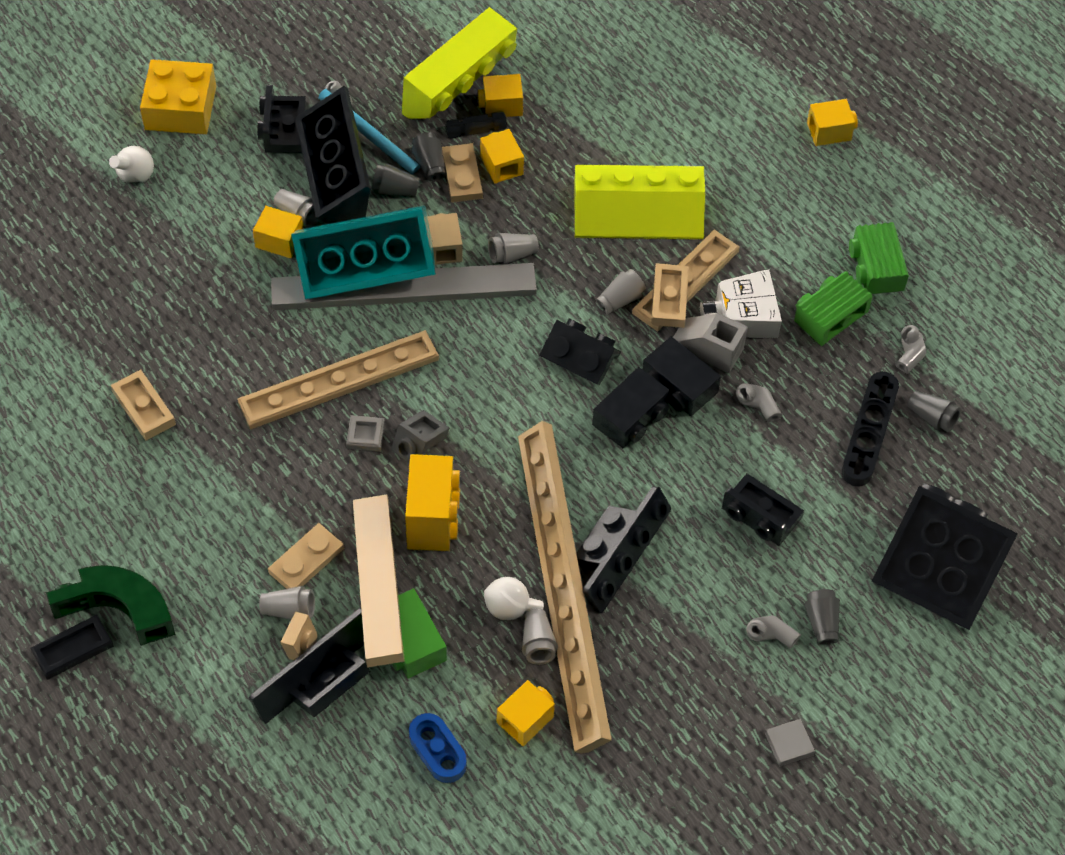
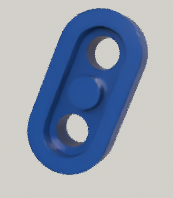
(440, 748)

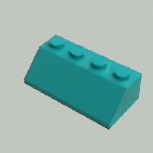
(364, 252)

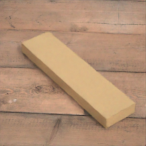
(703, 265)

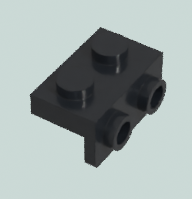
(279, 123)
(579, 352)
(761, 509)

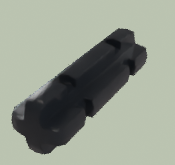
(476, 124)

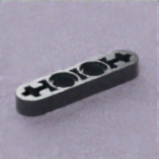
(872, 429)

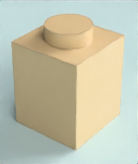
(445, 238)

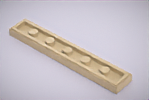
(337, 379)
(378, 581)

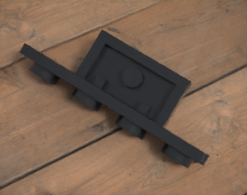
(618, 544)
(317, 674)

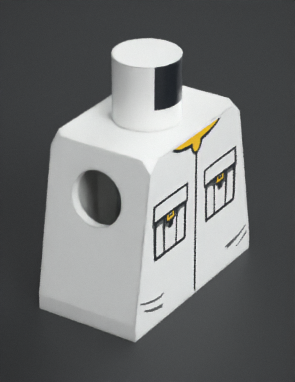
(749, 301)

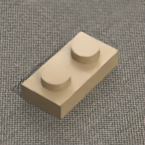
(462, 172)
(670, 295)
(143, 405)
(306, 557)

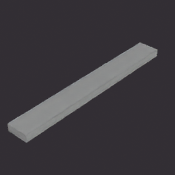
(447, 284)

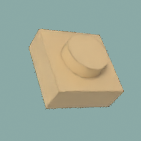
(299, 636)

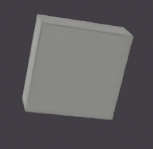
(365, 433)
(790, 742)

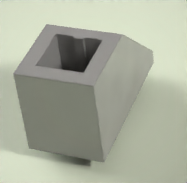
(713, 339)

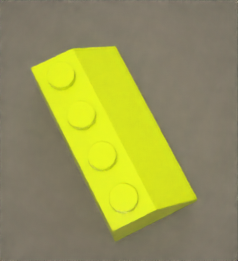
(457, 65)
(639, 202)

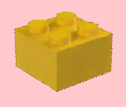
(178, 96)
(432, 502)

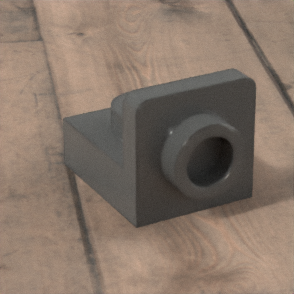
(418, 435)

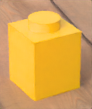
(501, 94)
(831, 122)
(501, 156)
(275, 230)
(526, 712)

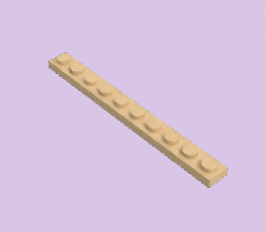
(564, 590)

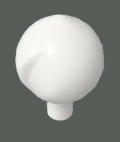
(133, 164)
(509, 599)

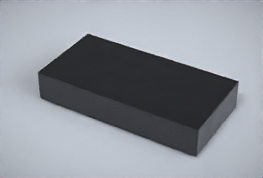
(72, 647)

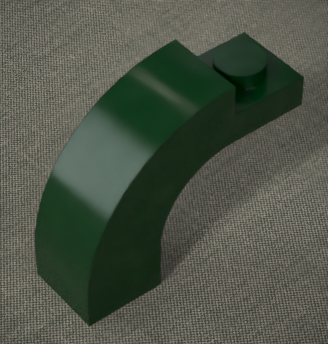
(120, 590)

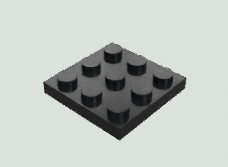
(944, 557)

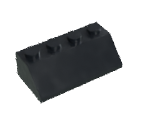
(334, 159)

